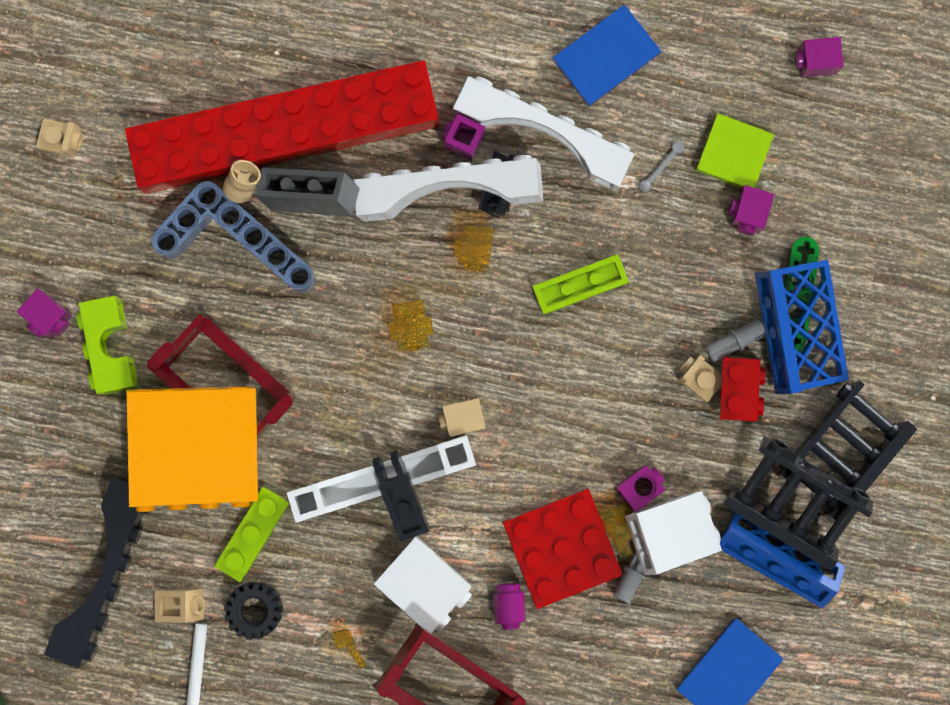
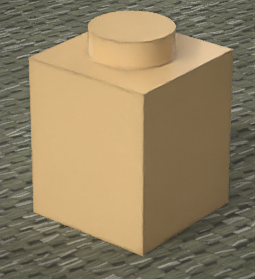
(462, 418)

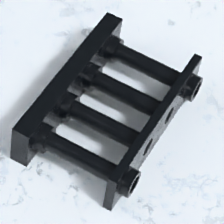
(876, 457)
(796, 532)

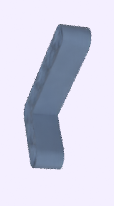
(240, 230)

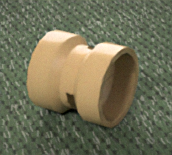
(241, 181)

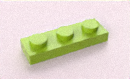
(580, 284)
(252, 534)

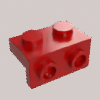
(741, 389)

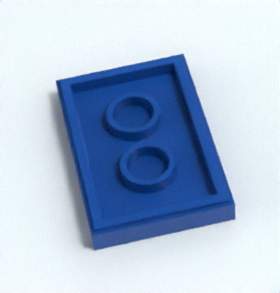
(606, 55)
(730, 668)

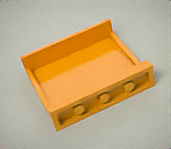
(192, 447)

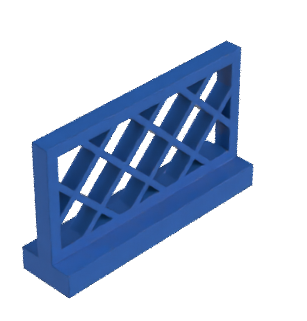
(780, 336)

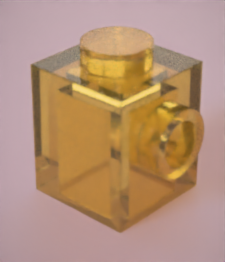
(474, 248)

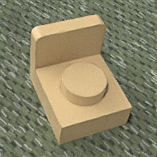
(60, 138)
(700, 377)
(179, 605)

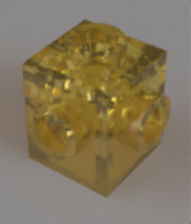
(410, 326)

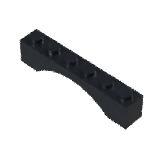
(75, 636)

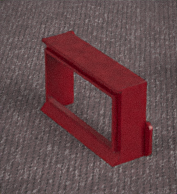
(169, 352)
(387, 683)

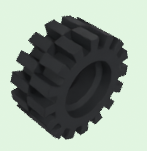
(253, 629)

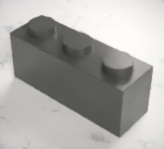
(307, 191)

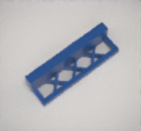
(780, 562)

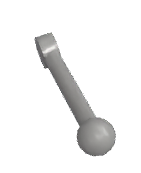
(677, 149)

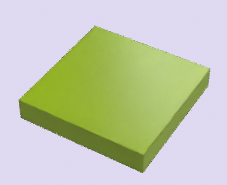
(734, 152)

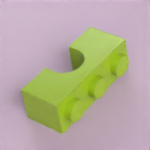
(99, 321)

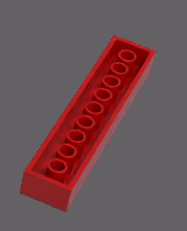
(282, 127)

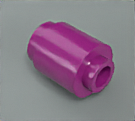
(509, 605)

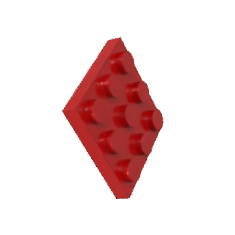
(562, 548)

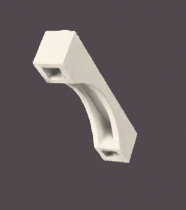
(602, 161)
(387, 196)
(363, 484)

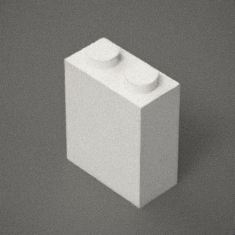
(674, 533)
(424, 586)

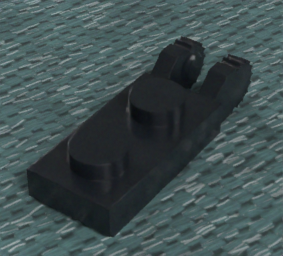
(401, 499)

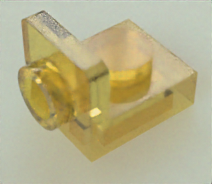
(617, 528)

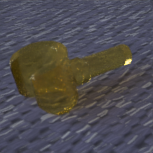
(344, 639)

